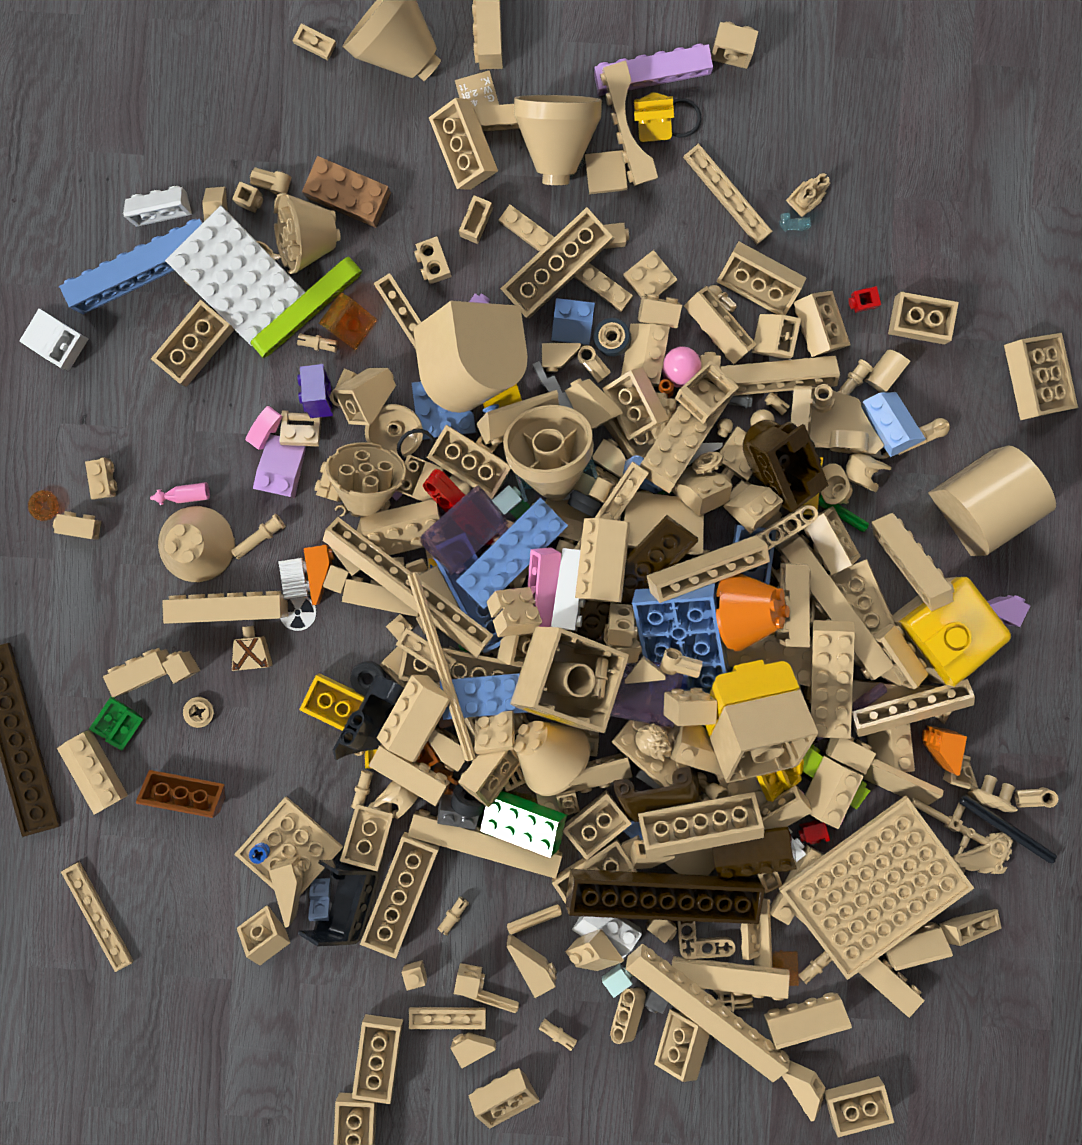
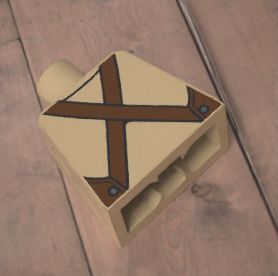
(250, 651)

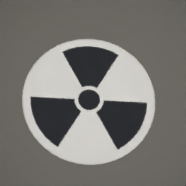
(300, 614)

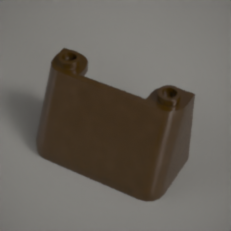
(683, 792)

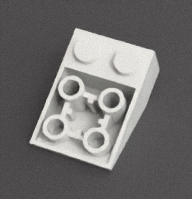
(53, 340)

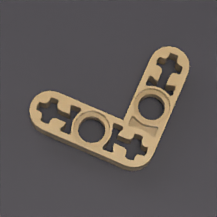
(697, 944)

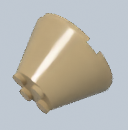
(303, 231)
(365, 476)
(196, 544)
(551, 755)

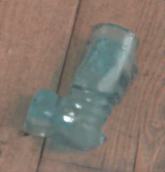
(796, 224)

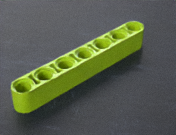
(306, 307)

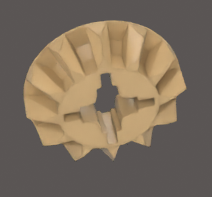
(707, 462)
(196, 720)

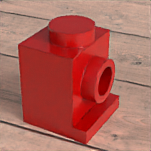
(871, 298)
(813, 832)

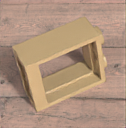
(695, 404)

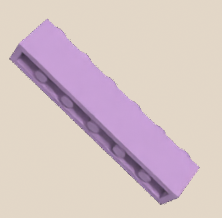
(662, 67)

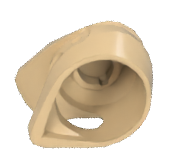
(861, 468)
(399, 795)

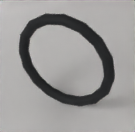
(684, 135)
(412, 432)

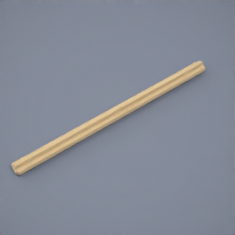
(441, 666)

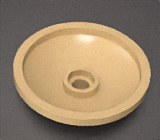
(382, 433)

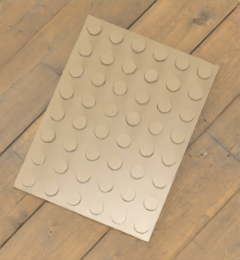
(876, 887)

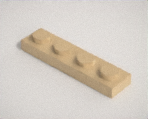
(447, 1018)

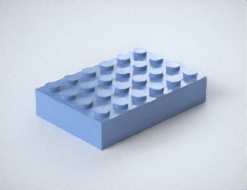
(686, 625)

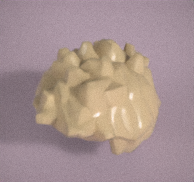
(653, 741)

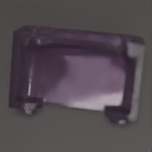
(464, 530)

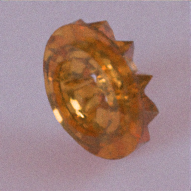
(35, 507)

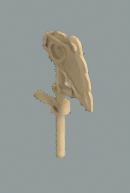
(984, 858)

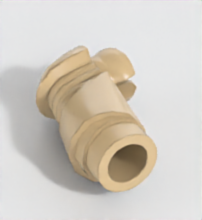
(725, 426)

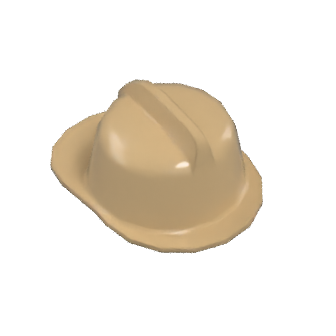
(839, 487)

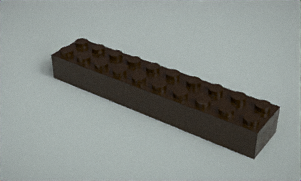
(664, 896)

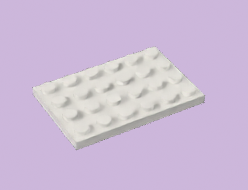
(234, 274)

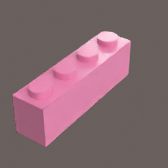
(543, 581)

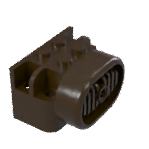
(785, 461)

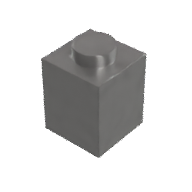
(655, 1002)

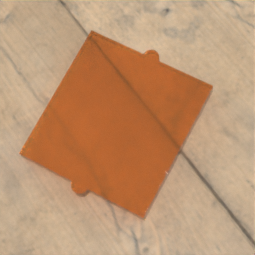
(789, 961)

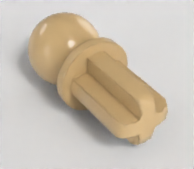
(723, 298)

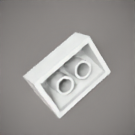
(157, 206)
(619, 931)

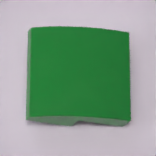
(116, 723)

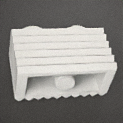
(294, 578)

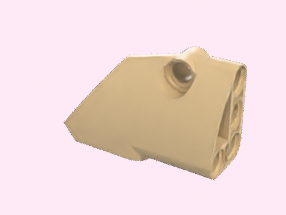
(834, 421)

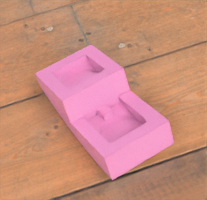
(264, 425)

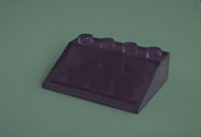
(645, 699)

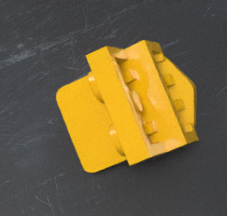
(654, 116)
(776, 782)

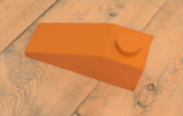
(318, 562)

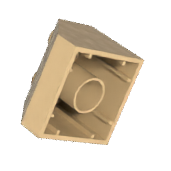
(648, 509)

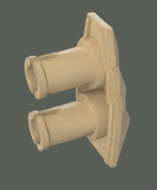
(809, 194)
(985, 796)

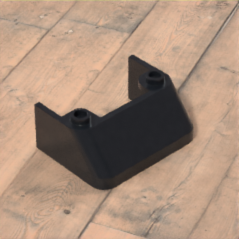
(349, 906)

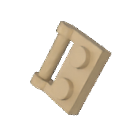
(299, 434)

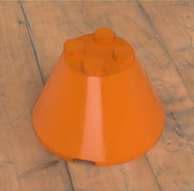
(748, 611)

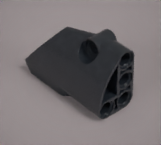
(366, 723)

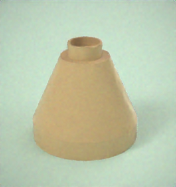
(395, 39)
(557, 132)
(549, 449)

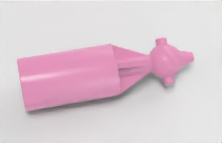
(183, 493)

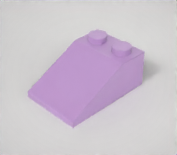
(279, 468)

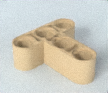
(595, 488)

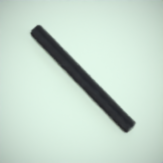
(1007, 828)

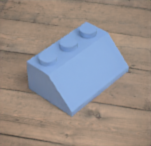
(892, 422)

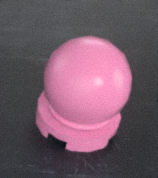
(681, 365)

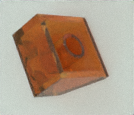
(347, 321)

